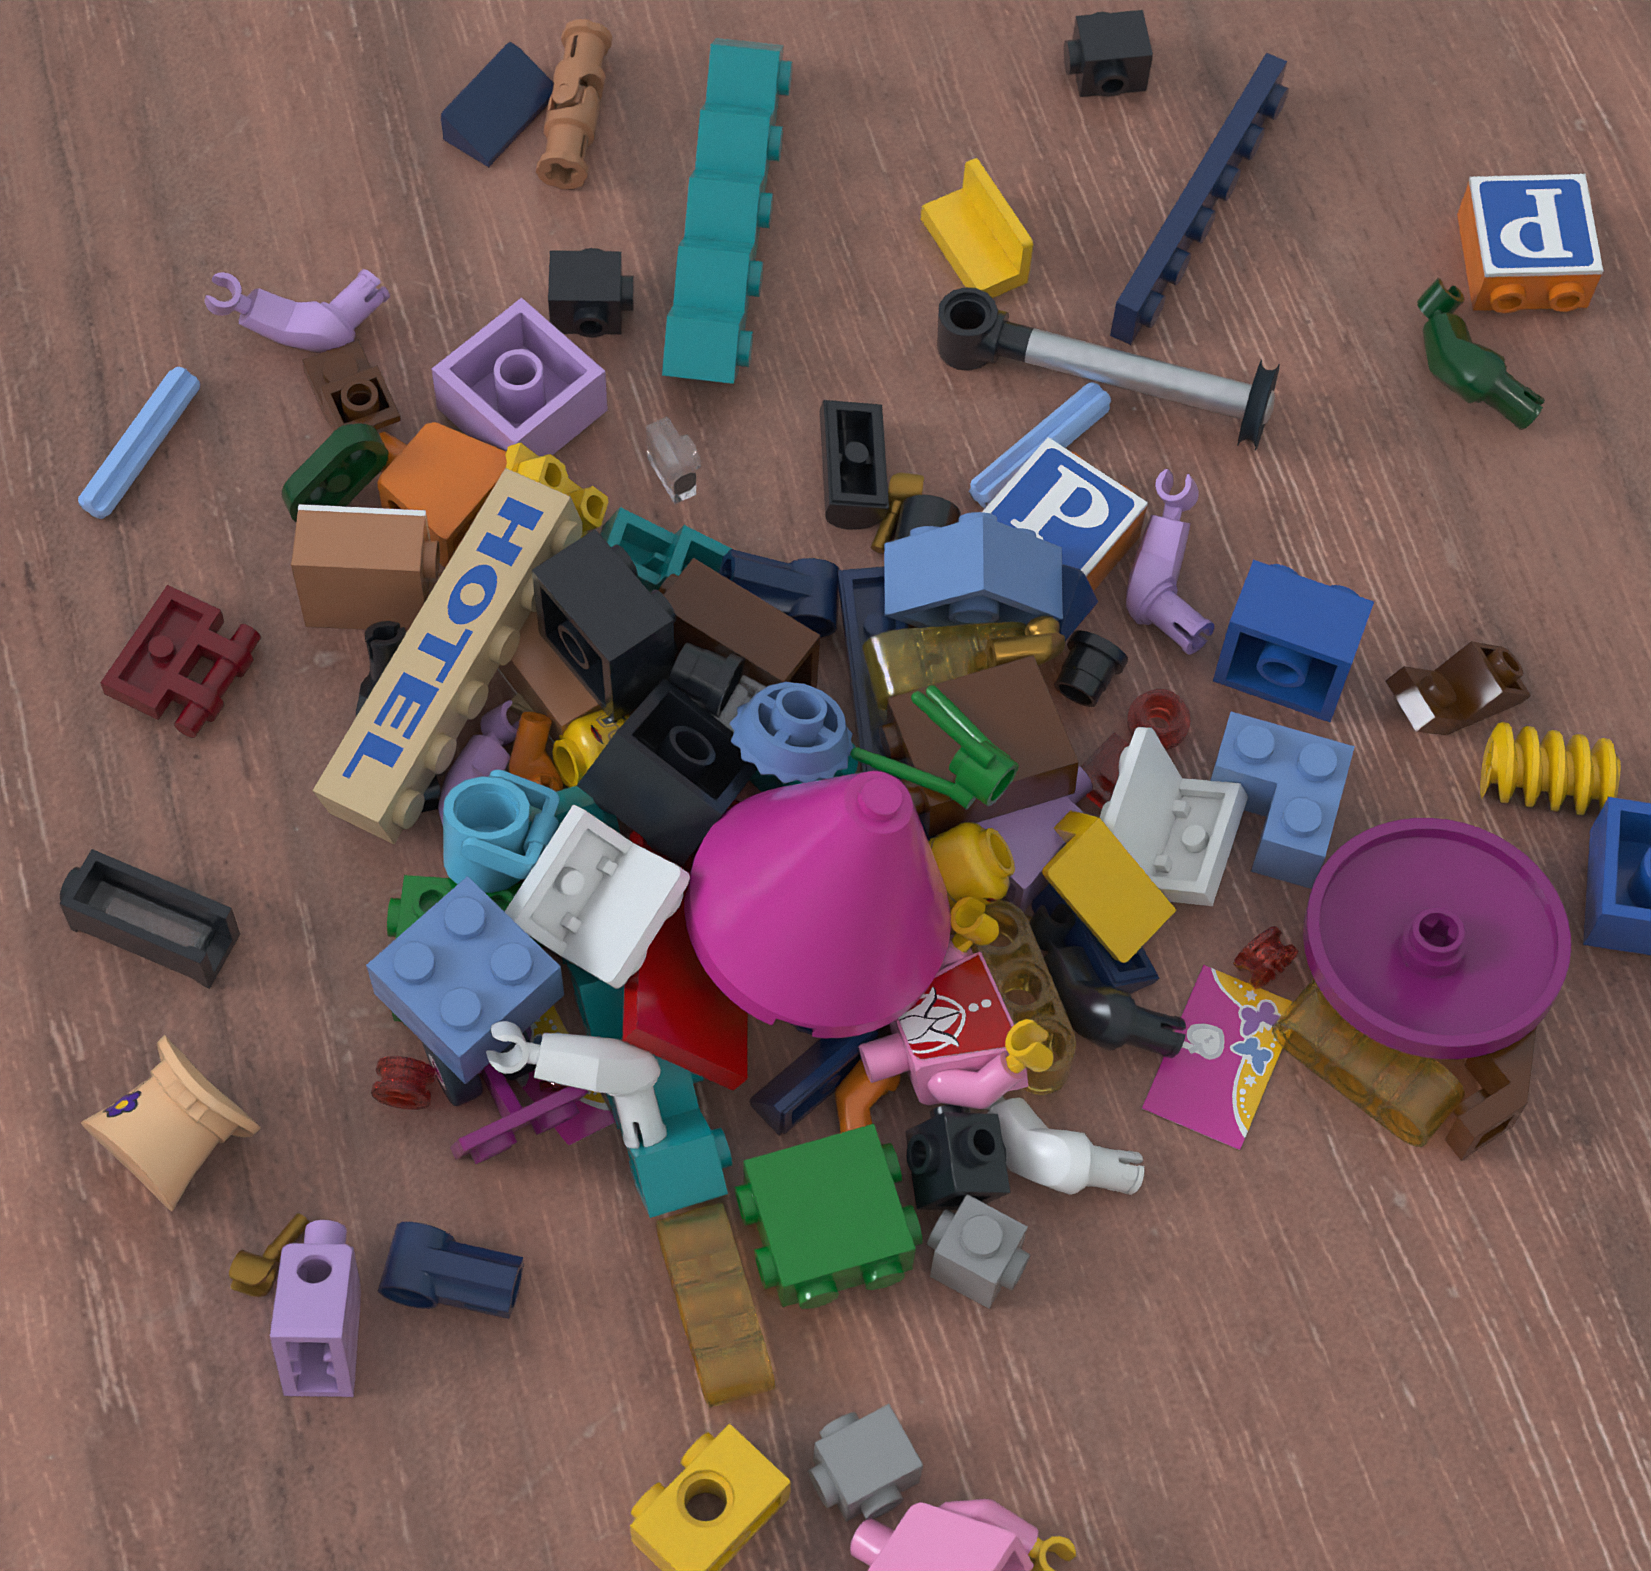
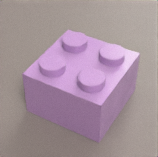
(520, 384)

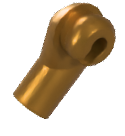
(1041, 640)

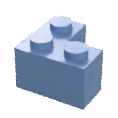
(1291, 782)

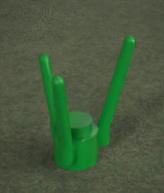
(979, 765)

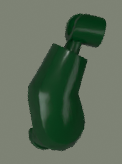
(1468, 367)

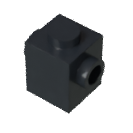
(1109, 53)
(588, 292)

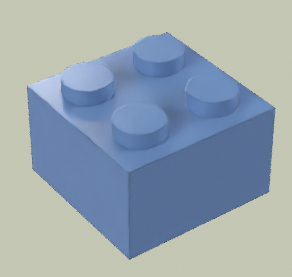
(972, 574)
(461, 975)

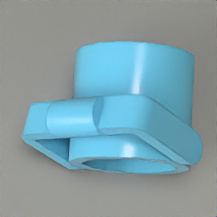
(490, 832)

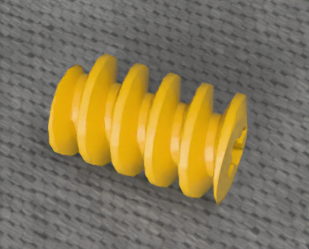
(1550, 767)

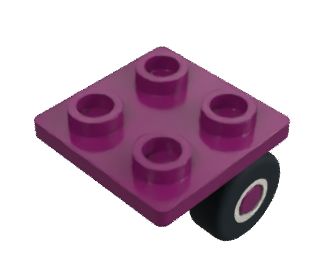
(499, 1135)

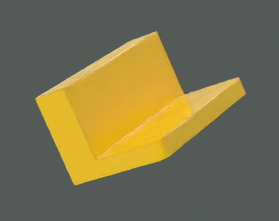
(980, 234)
(1106, 886)

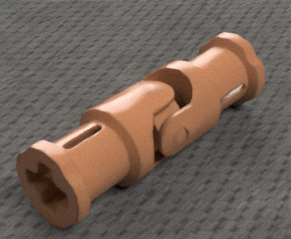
(574, 104)

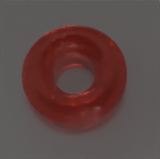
(1165, 705)

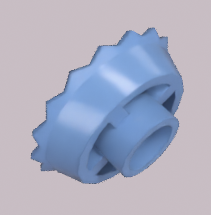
(793, 733)

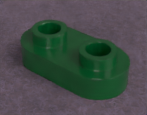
(337, 469)

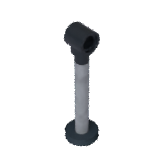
(995, 336)

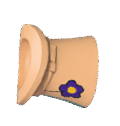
(169, 1125)

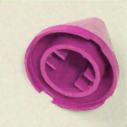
(820, 905)

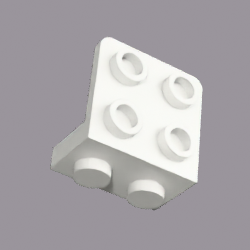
(1171, 823)
(597, 898)

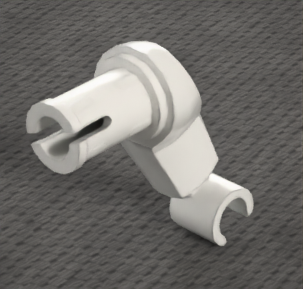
(592, 1065)
(1062, 1157)

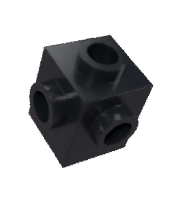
(956, 1157)

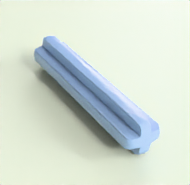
(1062, 426)
(139, 443)

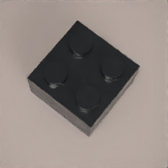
(605, 623)
(668, 772)

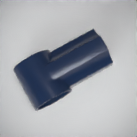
(800, 589)
(432, 1269)

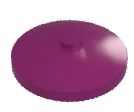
(1436, 938)

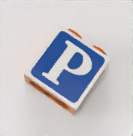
(1529, 242)
(1073, 509)

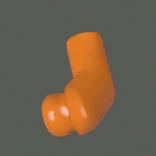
(529, 753)
(857, 1095)

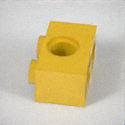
(719, 1466)

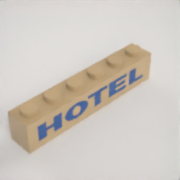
(447, 659)

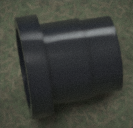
(1089, 667)
(707, 676)

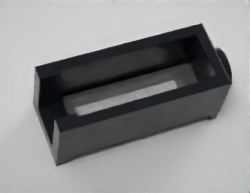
(149, 917)

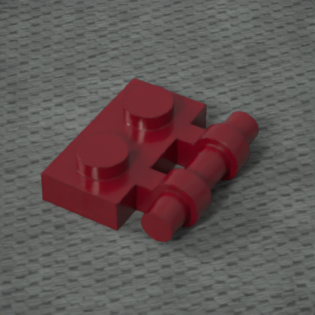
(165, 651)

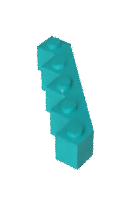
(726, 212)
(691, 1157)

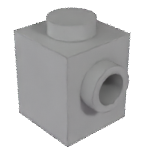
(978, 1251)
(864, 1464)

